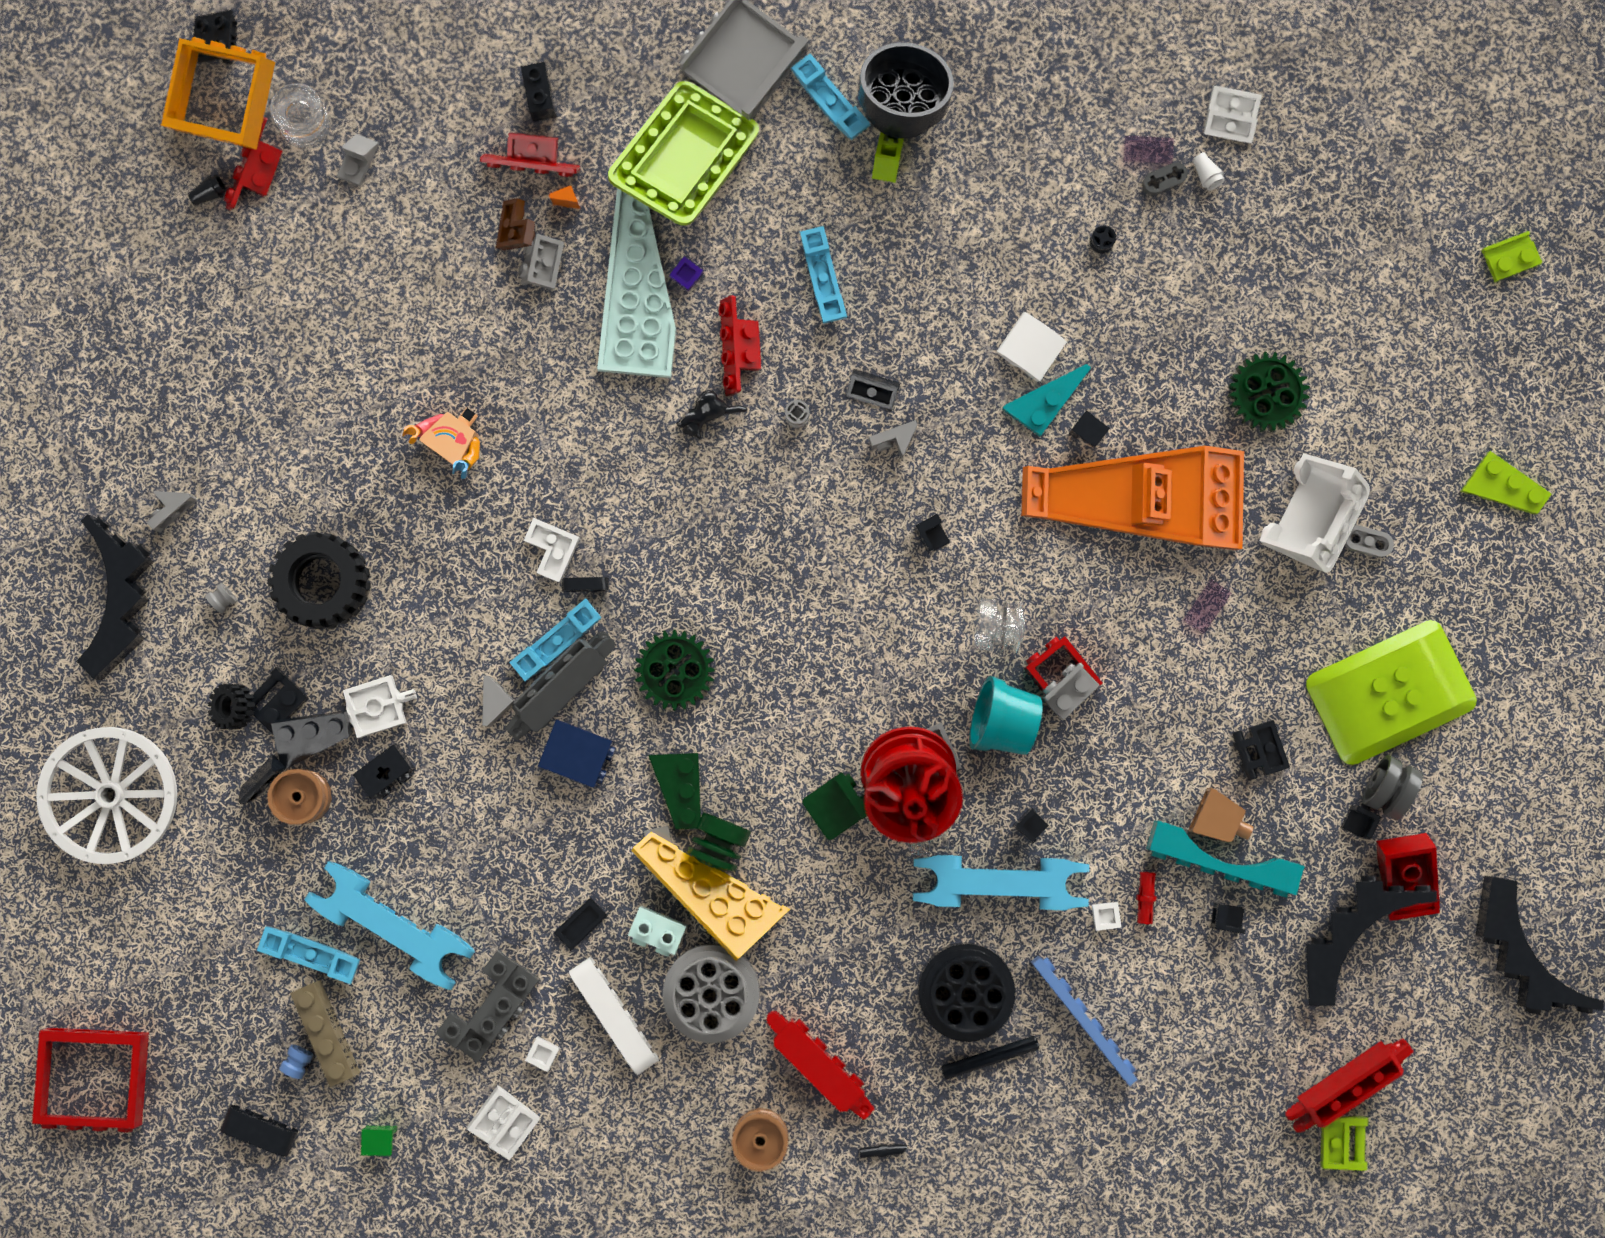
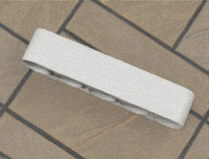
(613, 1017)

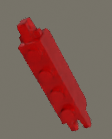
(818, 1066)
(1349, 1085)

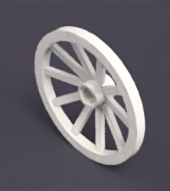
(157, 829)

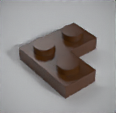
(513, 230)

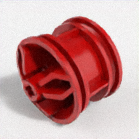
(898, 802)

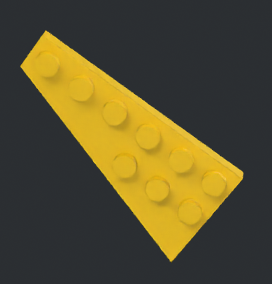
(716, 900)

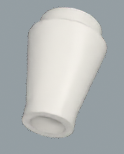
(1209, 173)

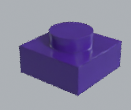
(686, 274)

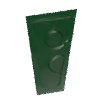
(680, 787)

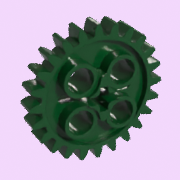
(1277, 412)
(658, 654)

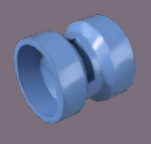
(297, 1060)

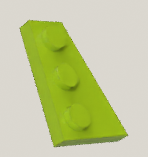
(1504, 484)

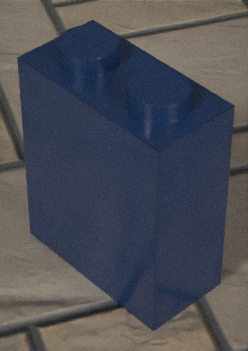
(577, 754)

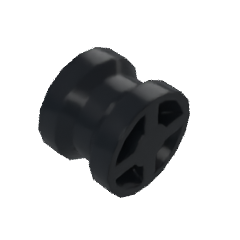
(1104, 234)

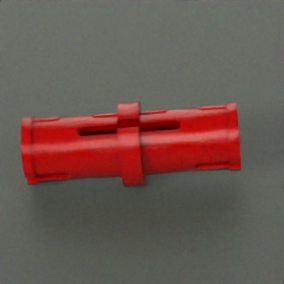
(1146, 897)

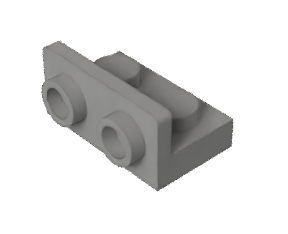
(541, 262)
(1069, 691)

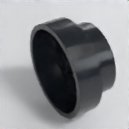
(905, 89)
(936, 974)

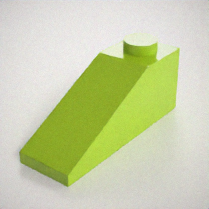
(887, 158)

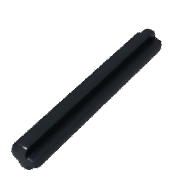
(990, 1057)

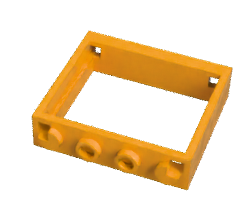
(181, 85)

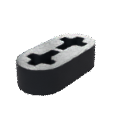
(585, 584)

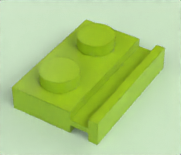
(1511, 256)

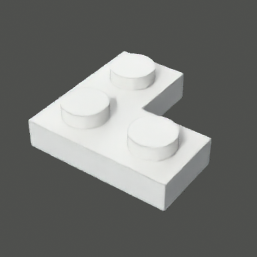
(558, 546)

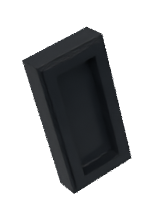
(580, 924)

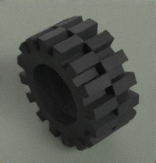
(240, 706)

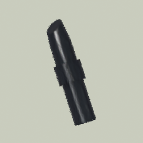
(882, 1150)

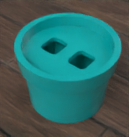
(1005, 718)

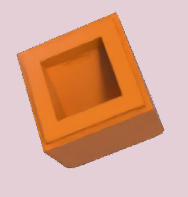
(564, 197)

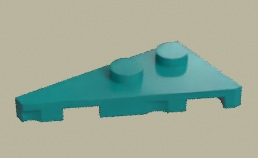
(1041, 405)

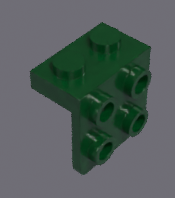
(836, 805)

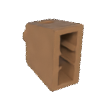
(1219, 818)

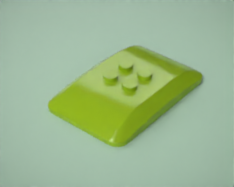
(683, 153)
(1391, 692)

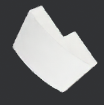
(1232, 114)
(1031, 346)
(503, 1122)

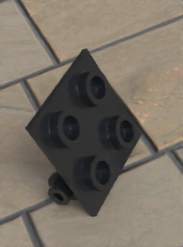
(218, 28)

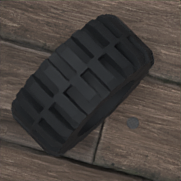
(288, 571)

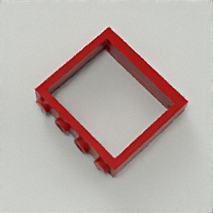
(134, 1118)

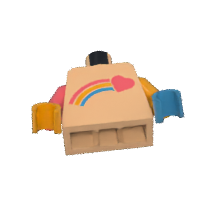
(449, 438)

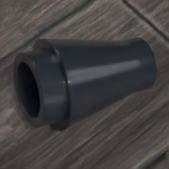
(209, 189)

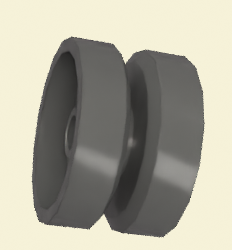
(1392, 787)

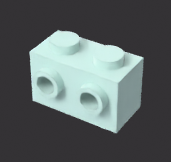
(657, 930)

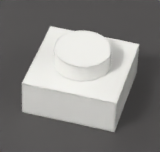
(1106, 916)
(542, 1054)

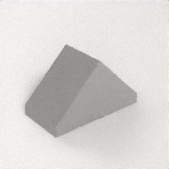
(495, 701)

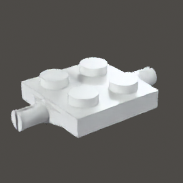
(376, 706)

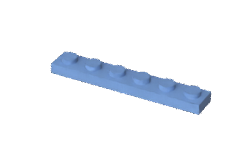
(1092, 1026)

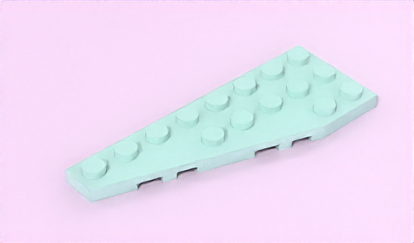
(637, 312)

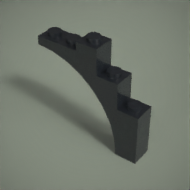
(116, 634)
(1373, 903)
(1538, 987)

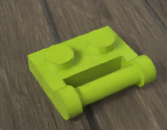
(1336, 1144)

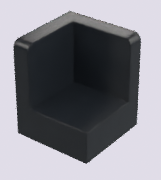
(1089, 429)
(932, 534)
(1361, 822)
(1030, 825)
(1227, 918)

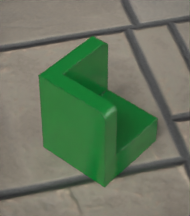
(377, 1140)

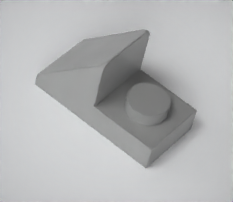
(357, 160)
(900, 435)
(175, 506)

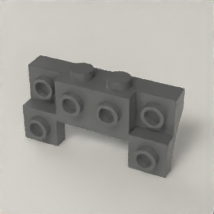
(496, 1011)

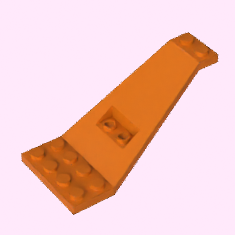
(1194, 495)

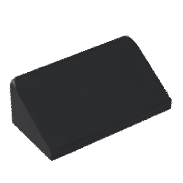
(872, 389)
(260, 780)

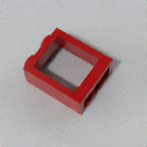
(1052, 647)

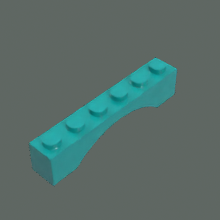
(1275, 873)

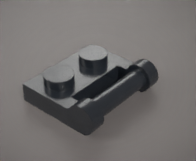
(283, 704)

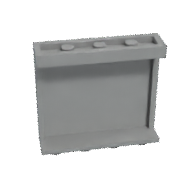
(742, 56)

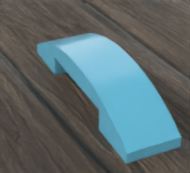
(829, 98)
(822, 275)
(556, 640)
(309, 954)

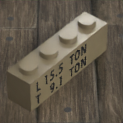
(325, 1033)

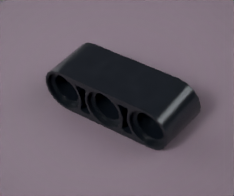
(257, 1131)

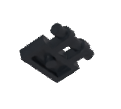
(1267, 746)

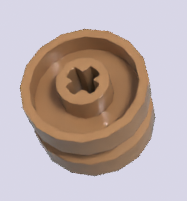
(314, 796)
(767, 1125)

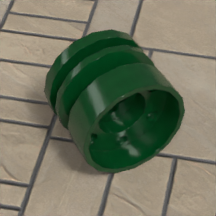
(718, 842)

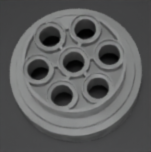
(690, 965)

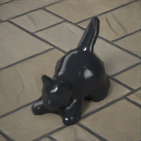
(707, 408)

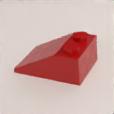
(1409, 863)

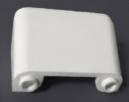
(1319, 513)

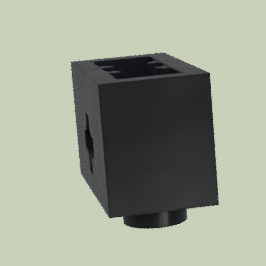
(538, 91)
(370, 775)

